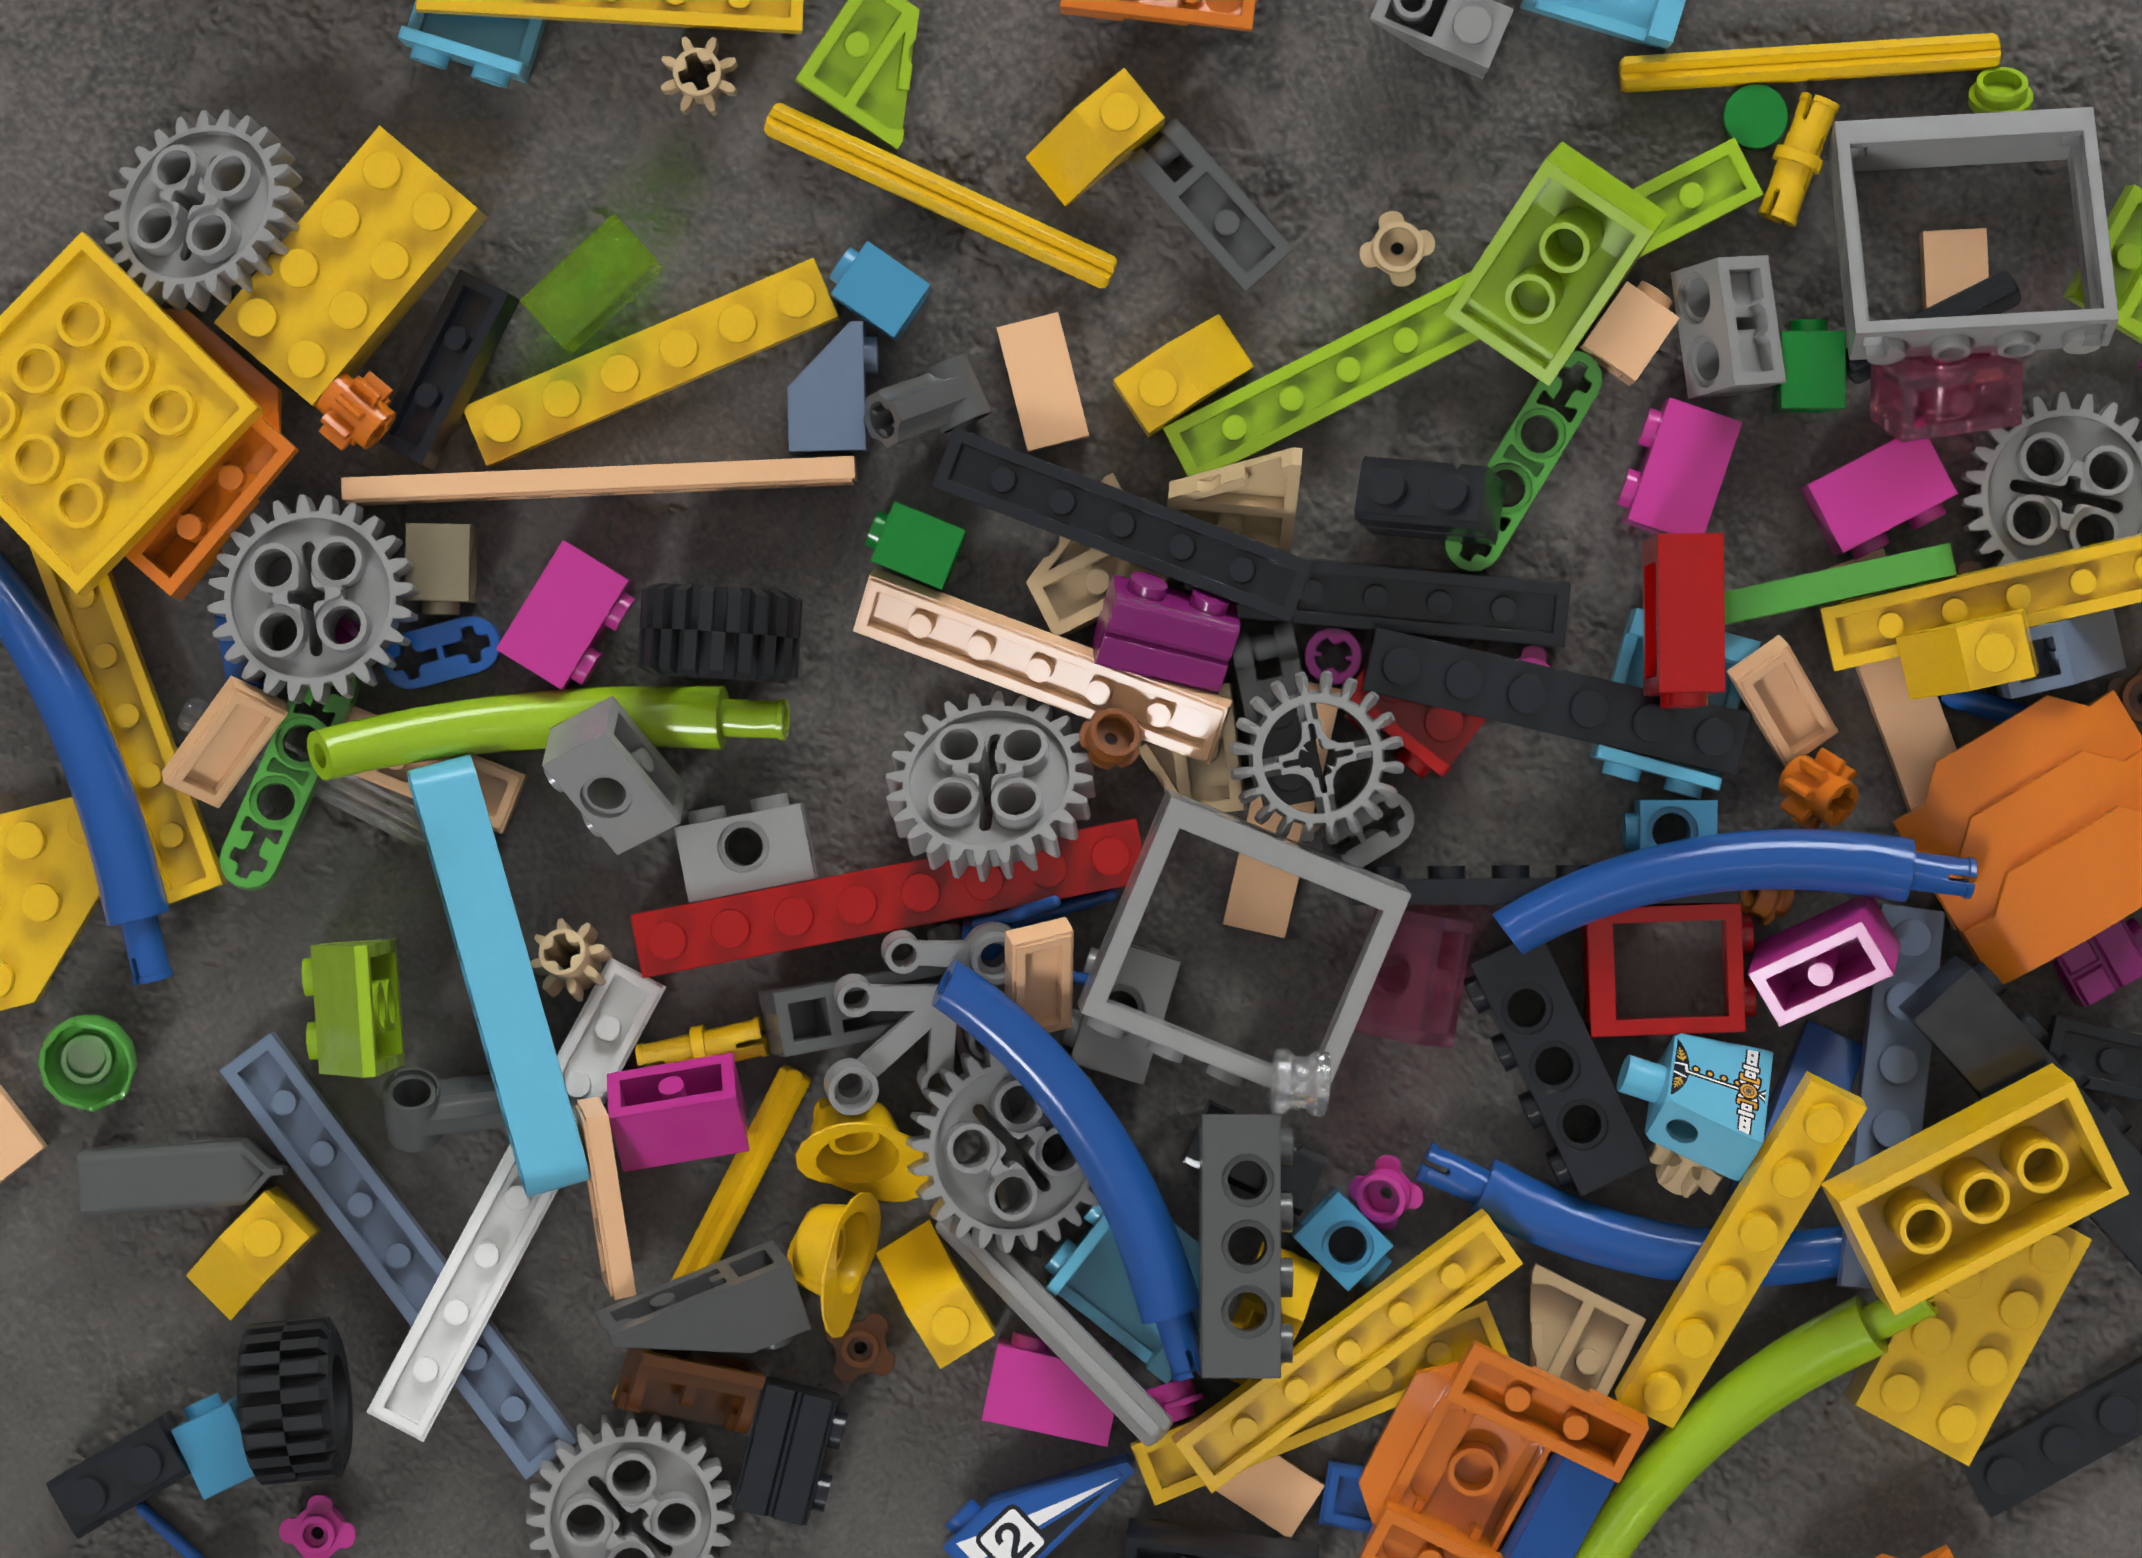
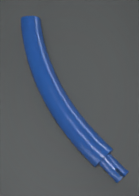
(95, 774)
(1733, 862)
(1102, 1148)
(1604, 1234)

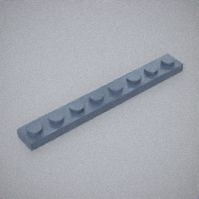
(390, 1242)

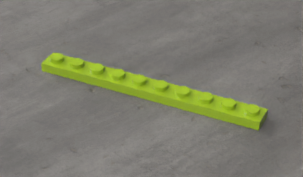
(1418, 334)

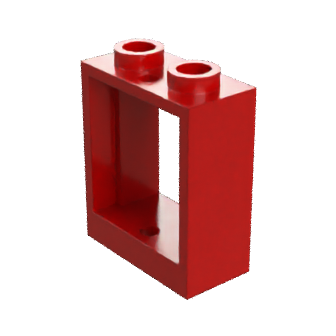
(1683, 618)
(1599, 972)

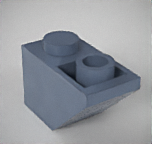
(830, 396)
(2071, 653)

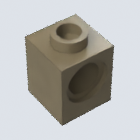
(443, 565)

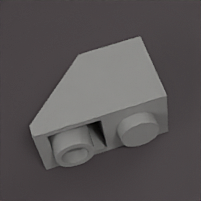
(1447, 30)

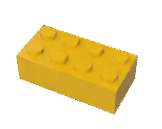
(352, 267)
(1975, 1188)
(1958, 1367)

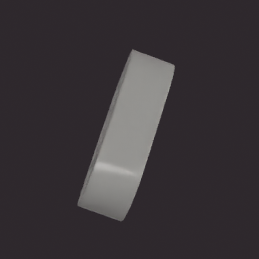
(1374, 842)

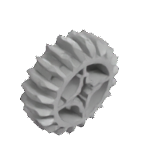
(1371, 747)

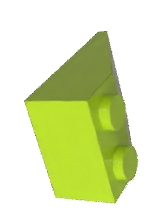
(1555, 263)
(355, 1007)

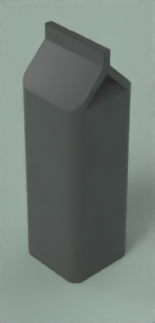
(174, 1175)

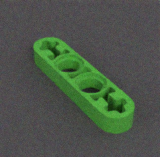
(1528, 465)
(1838, 583)
(279, 769)

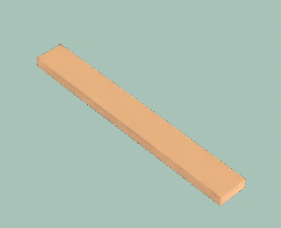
(600, 481)

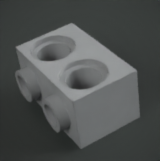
(1728, 326)

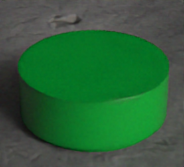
(1754, 117)

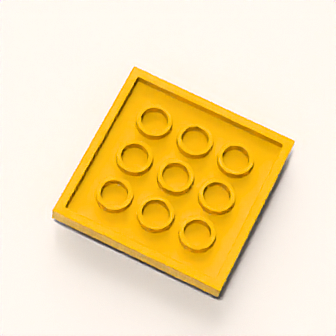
(103, 414)

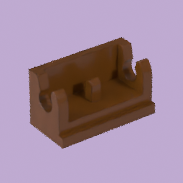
(691, 1386)

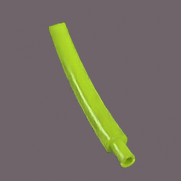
(522, 721)
(1734, 1407)

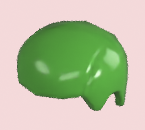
(88, 1062)

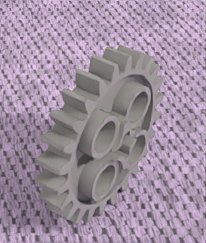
(204, 210)
(2075, 440)
(257, 608)
(933, 783)
(970, 1185)
(671, 1478)

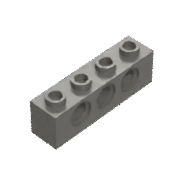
(1224, 1348)

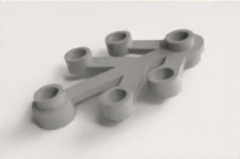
(921, 1015)

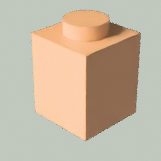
(1630, 330)

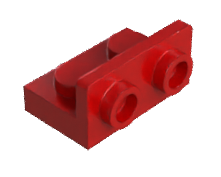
(1429, 734)

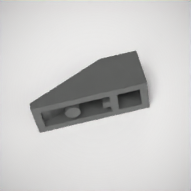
(808, 1020)
(724, 1307)

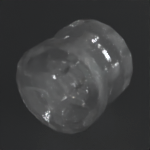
(1300, 1082)

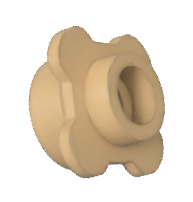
(1415, 246)

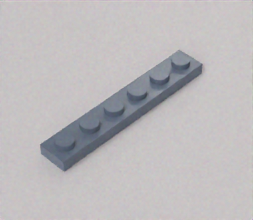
(1893, 1055)

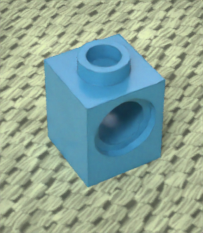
(879, 289)
(1698, 817)
(1323, 1220)
(213, 1445)

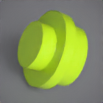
(2000, 91)

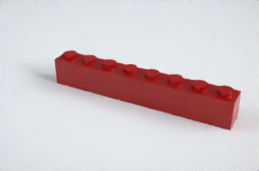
(873, 902)

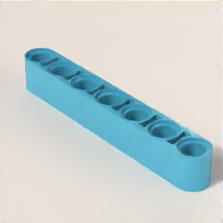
(498, 975)

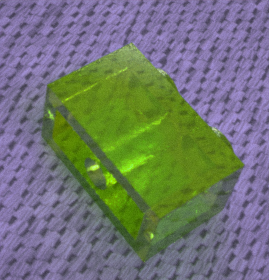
(592, 284)

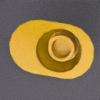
(860, 1153)
(834, 1255)

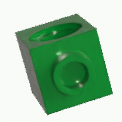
(1813, 369)
(915, 545)

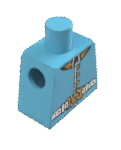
(1704, 1100)

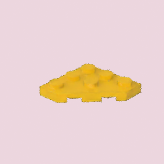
(44, 896)

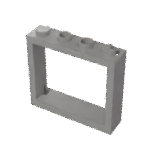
(1975, 141)
(1263, 845)

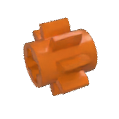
(356, 410)
(1818, 789)

